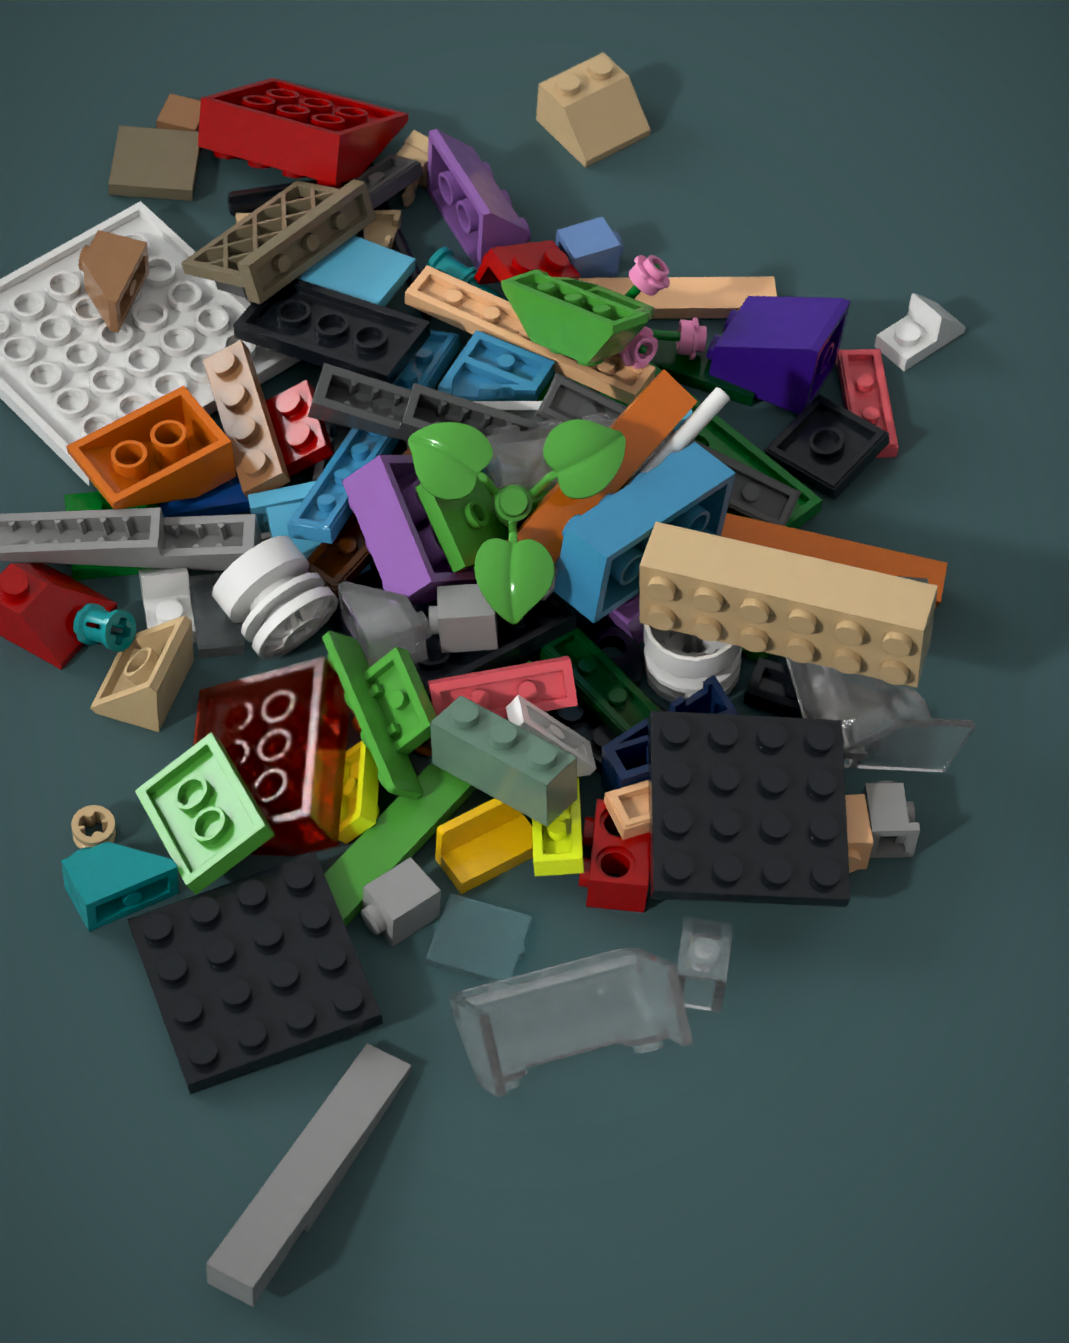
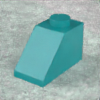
(116, 882)

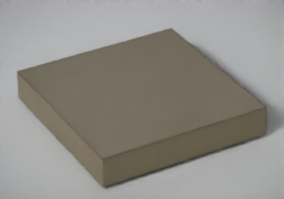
(155, 163)

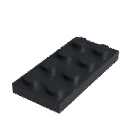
(334, 330)

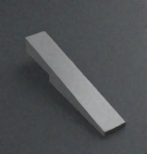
(127, 538)
(306, 1176)

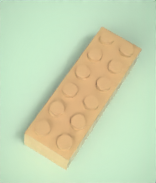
(786, 604)

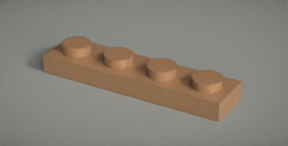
(246, 419)

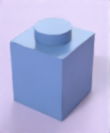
(591, 248)

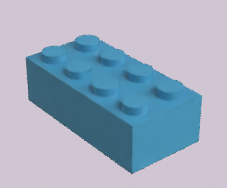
(608, 542)

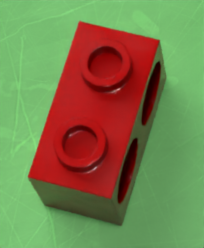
(614, 856)

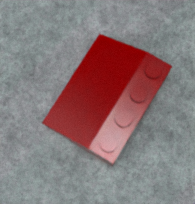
(297, 130)

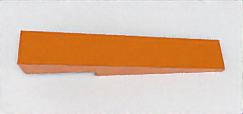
(645, 426)
(836, 550)

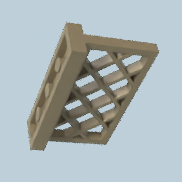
(283, 237)

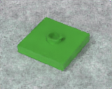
(463, 524)

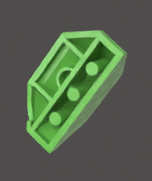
(575, 315)

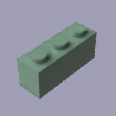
(504, 760)

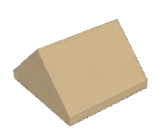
(147, 675)

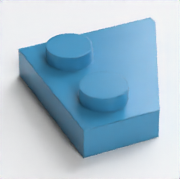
(496, 371)

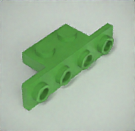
(388, 707)

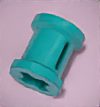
(110, 639)

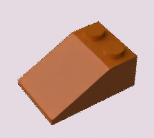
(157, 453)

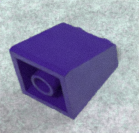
(780, 347)

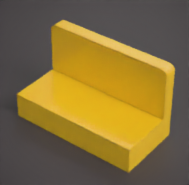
(483, 844)

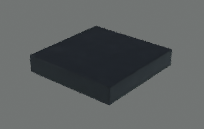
(827, 446)

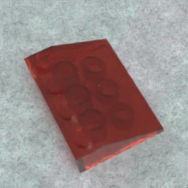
(288, 746)

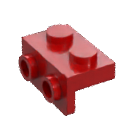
(513, 260)

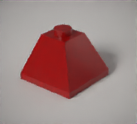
(41, 609)

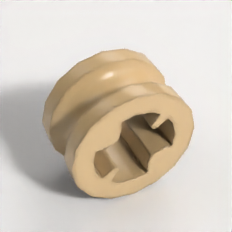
(88, 817)

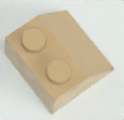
(592, 110)

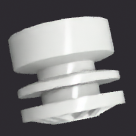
(274, 597)
(681, 662)

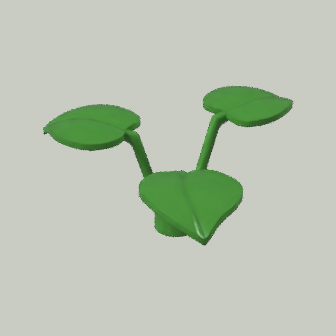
(452, 458)

